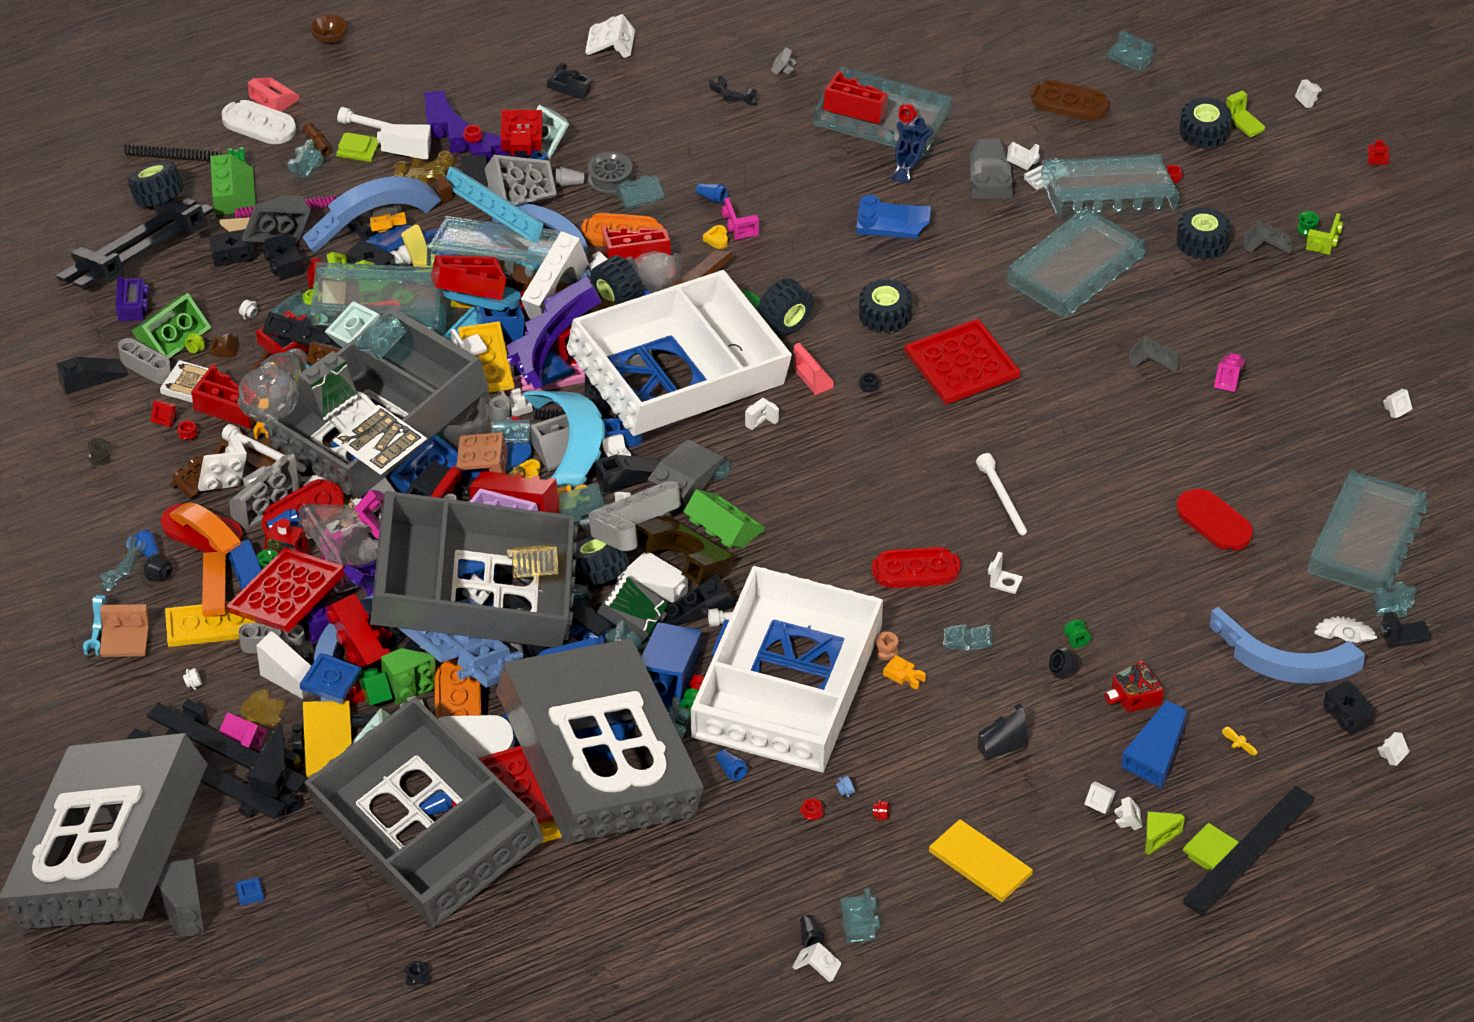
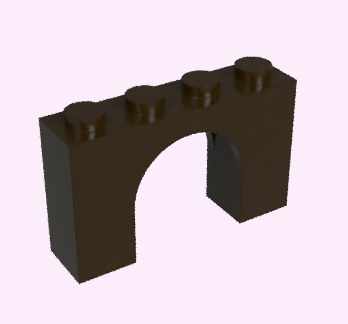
(703, 557)

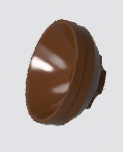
(327, 25)

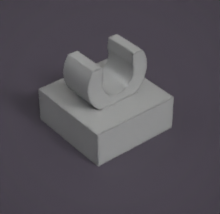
(783, 62)

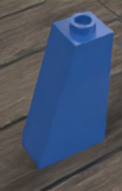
(1155, 745)

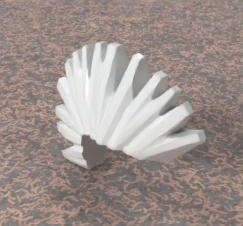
(1346, 629)

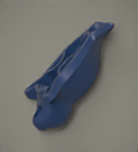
(909, 147)

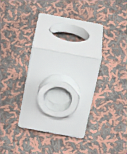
(472, 344)
(998, 576)
(820, 960)

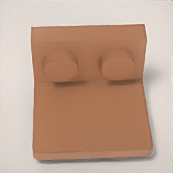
(483, 452)
(124, 630)

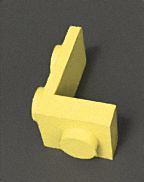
(416, 246)

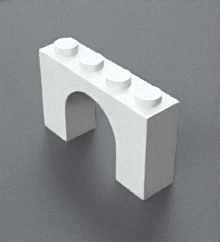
(564, 258)

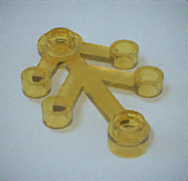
(442, 162)

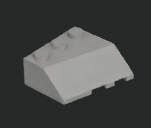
(520, 178)
(270, 486)

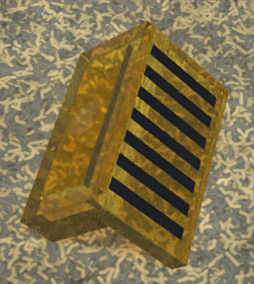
(533, 560)

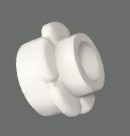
(248, 309)
(192, 678)

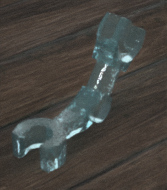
(110, 577)

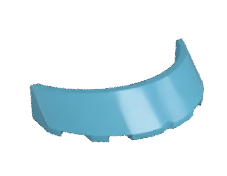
(585, 434)

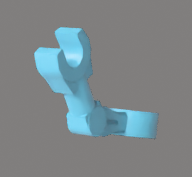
(97, 626)

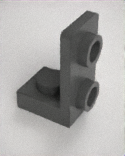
(1261, 231)
(1150, 348)

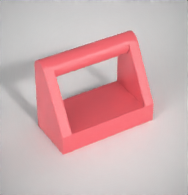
(260, 92)
(811, 371)

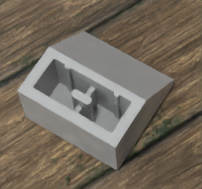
(551, 440)

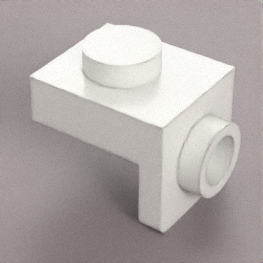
(1021, 156)
(759, 412)
(614, 445)

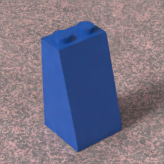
(671, 659)

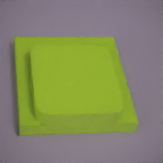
(357, 147)
(1209, 847)

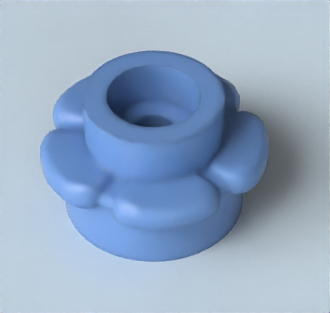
(845, 786)

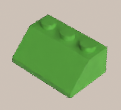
(231, 184)
(171, 326)
(722, 519)

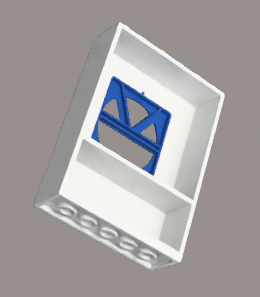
(694, 323)
(776, 715)

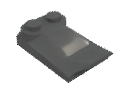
(990, 170)

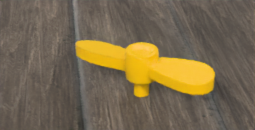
(1239, 741)

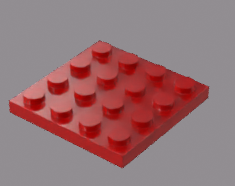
(962, 361)
(286, 589)
(515, 773)

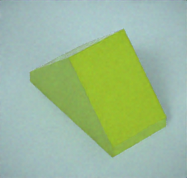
(1162, 829)

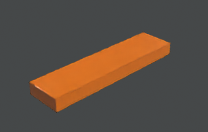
(214, 584)

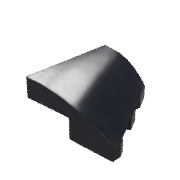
(569, 82)
(1004, 735)

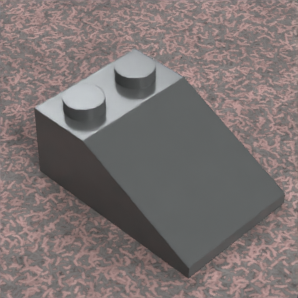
(277, 217)
(689, 467)

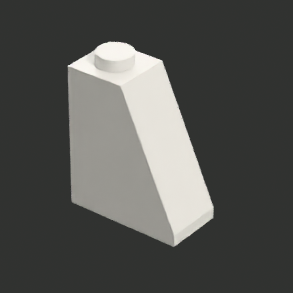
(405, 139)
(658, 577)
(281, 664)

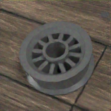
(608, 171)

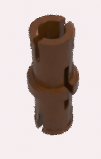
(318, 138)

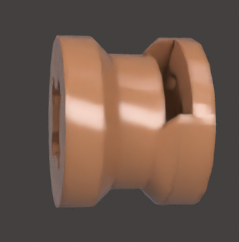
(886, 645)

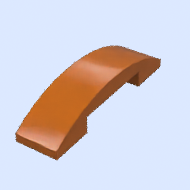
(207, 524)

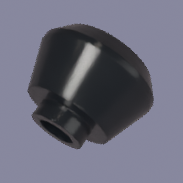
(157, 567)
(1063, 662)

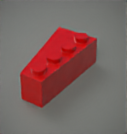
(535, 490)

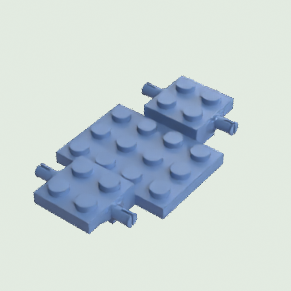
(477, 656)

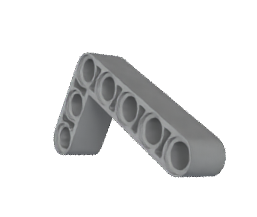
(617, 521)

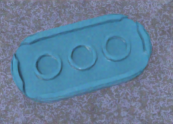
(511, 298)

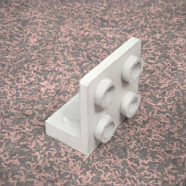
(615, 32)
(223, 469)

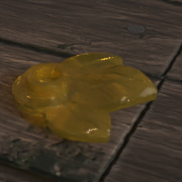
(262, 709)

